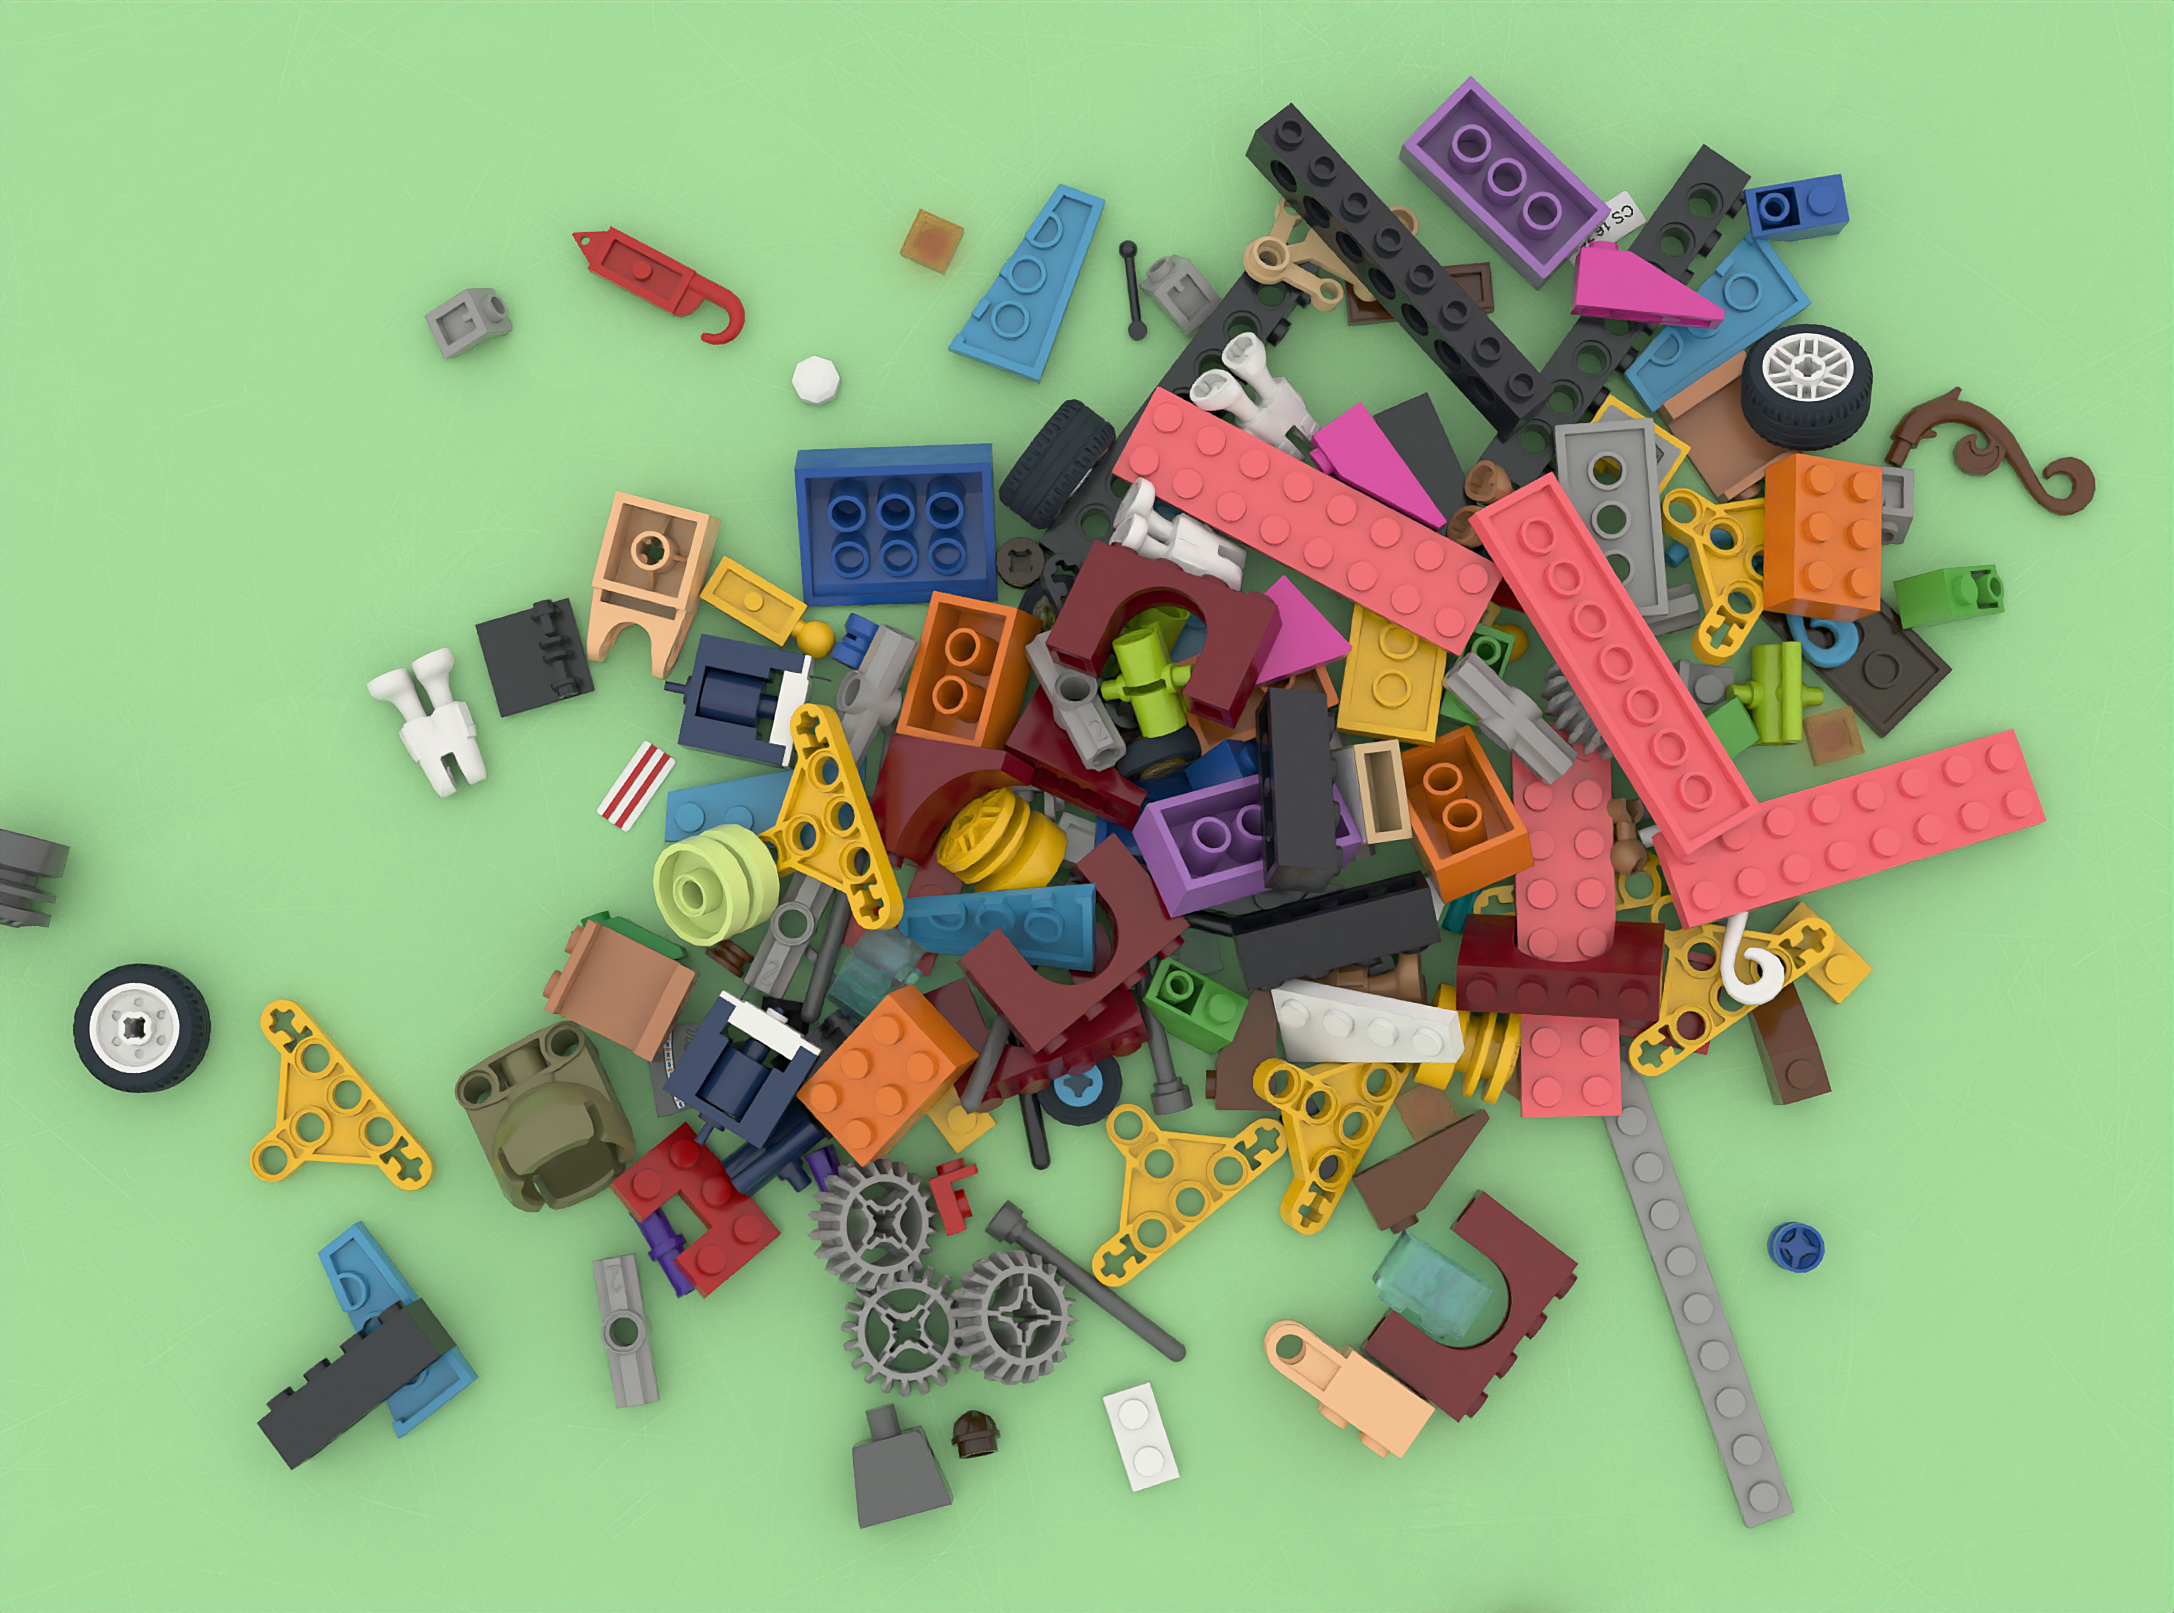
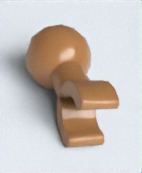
(1628, 853)

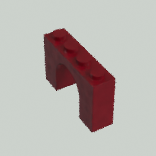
(1121, 584)
(1611, 986)
(1043, 1009)
(1114, 1032)
(1533, 1276)

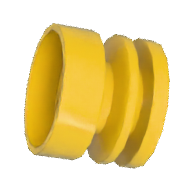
(1001, 844)
(1488, 1052)

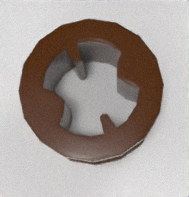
(730, 956)

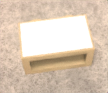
(1374, 790)

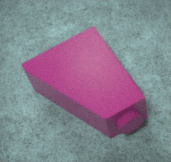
(1304, 639)

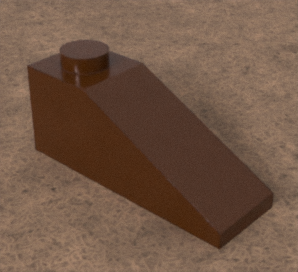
(1788, 1048)
(1236, 1063)
(1411, 1178)

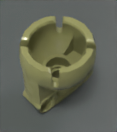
(548, 1119)

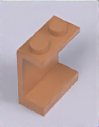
(1721, 441)
(620, 989)

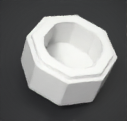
(816, 381)

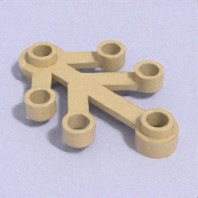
(1314, 250)

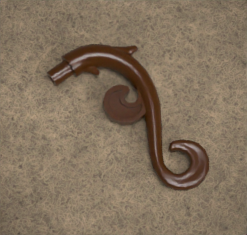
(2000, 444)

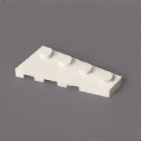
(1356, 1026)

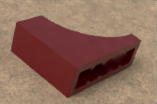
(1063, 773)
(928, 784)

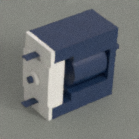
(730, 698)
(733, 1084)

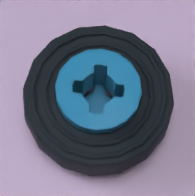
(1083, 1097)

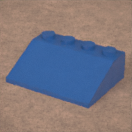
(896, 524)

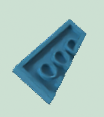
(1756, 299)
(1042, 923)

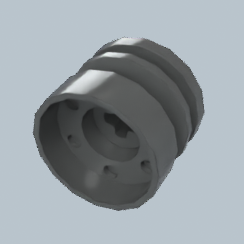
(21, 864)

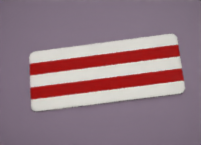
(636, 786)

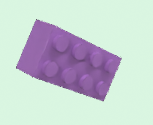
(1504, 183)
(1209, 844)

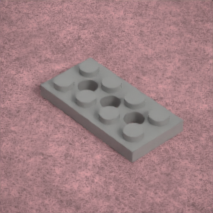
(1634, 495)

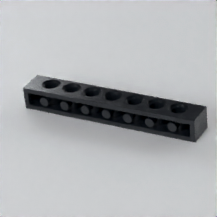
(1706, 177)
(1398, 271)
(1237, 307)

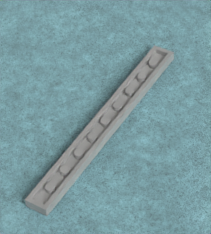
(1695, 1304)

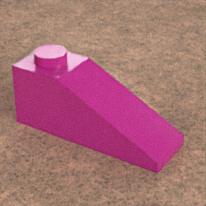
(1629, 288)
(1365, 460)

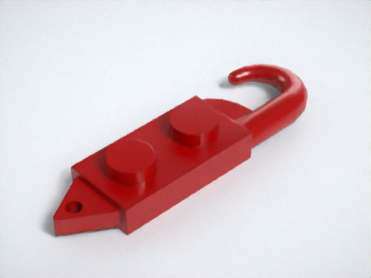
(658, 279)

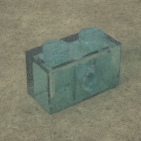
(875, 967)
(1431, 1286)

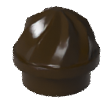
(975, 1435)

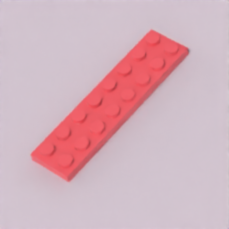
(1309, 522)
(1615, 665)
(1855, 829)
(1567, 917)

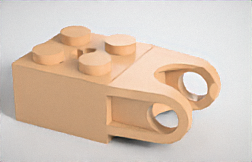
(637, 590)
(1352, 1389)

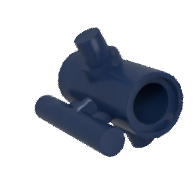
(755, 1167)

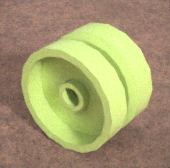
(716, 884)

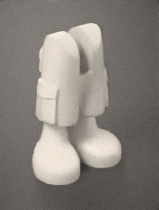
(1276, 405)
(1182, 540)
(433, 736)

